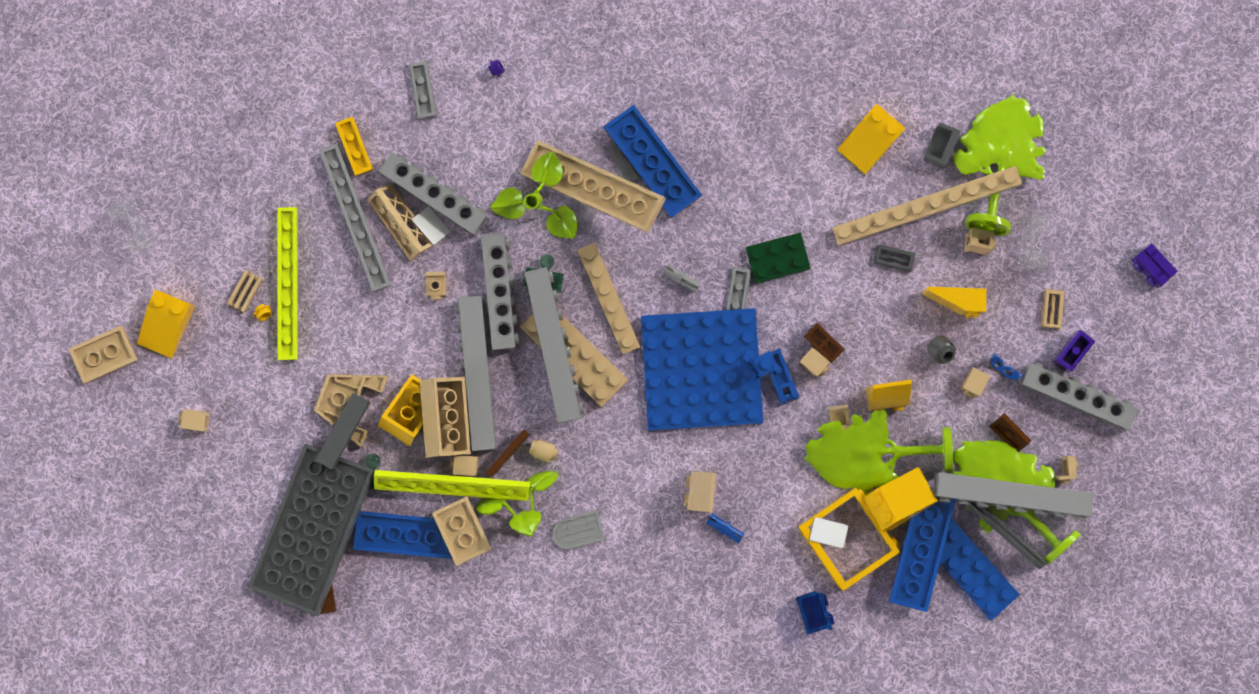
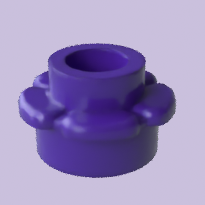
(496, 68)

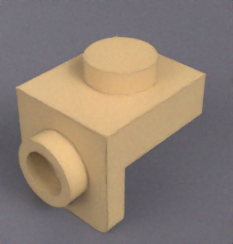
(841, 414)
(1069, 469)

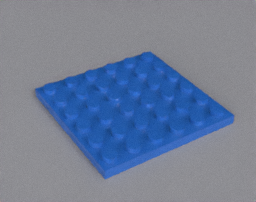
(701, 369)

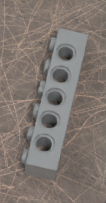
(390, 171)
(489, 244)
(1122, 420)

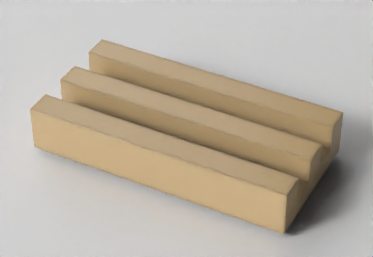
(237, 305)
(1052, 309)

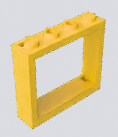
(825, 560)

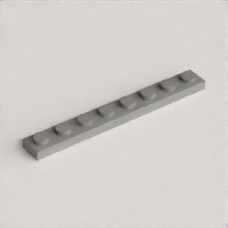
(355, 218)

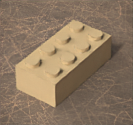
(445, 416)

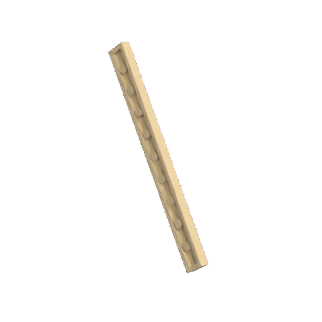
(927, 206)

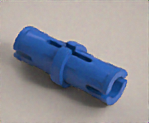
(725, 528)

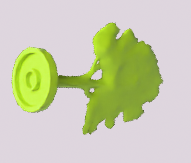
(1003, 137)
(854, 455)
(1003, 463)

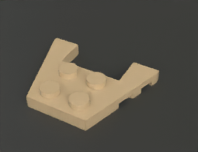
(337, 392)

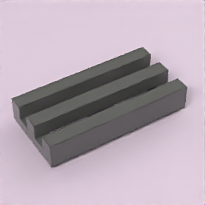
(906, 268)

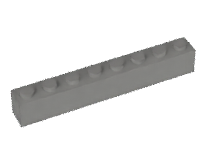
(553, 345)
(476, 372)
(1013, 495)

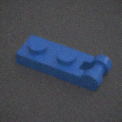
(781, 379)

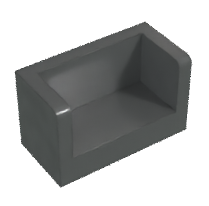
(941, 145)

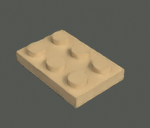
(103, 354)
(461, 531)

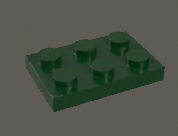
(778, 258)

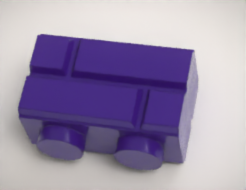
(1153, 266)
(1073, 351)

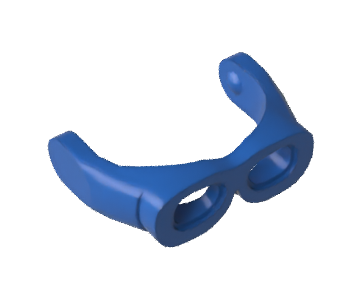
(1014, 376)

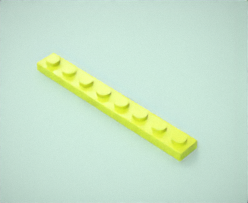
(287, 282)
(451, 485)

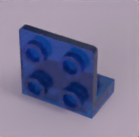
(814, 611)

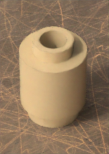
(543, 450)

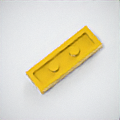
(354, 146)

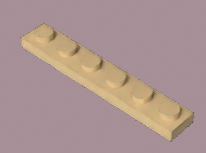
(608, 298)

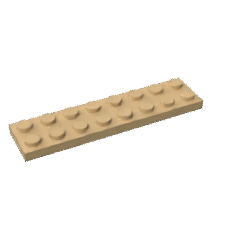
(600, 189)

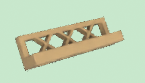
(397, 222)

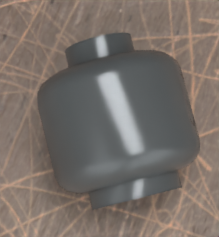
(941, 349)

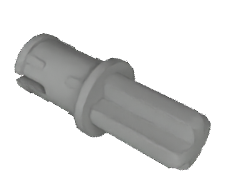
(681, 279)

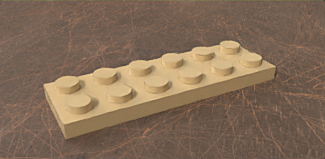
(592, 370)

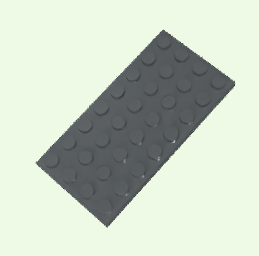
(311, 531)

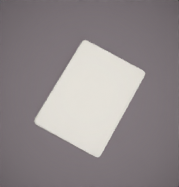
(431, 225)
(829, 532)

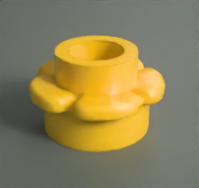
(262, 312)

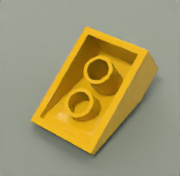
(871, 138)
(963, 301)
(164, 323)
(889, 395)
(404, 414)
(900, 499)

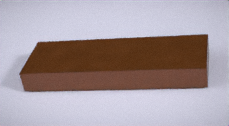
(505, 456)

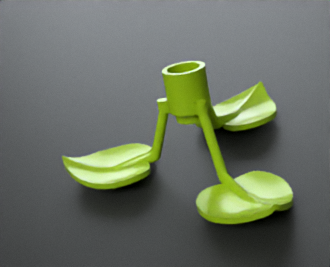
(548, 171)
(526, 521)

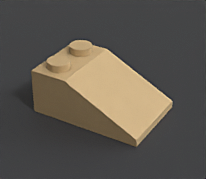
(701, 491)

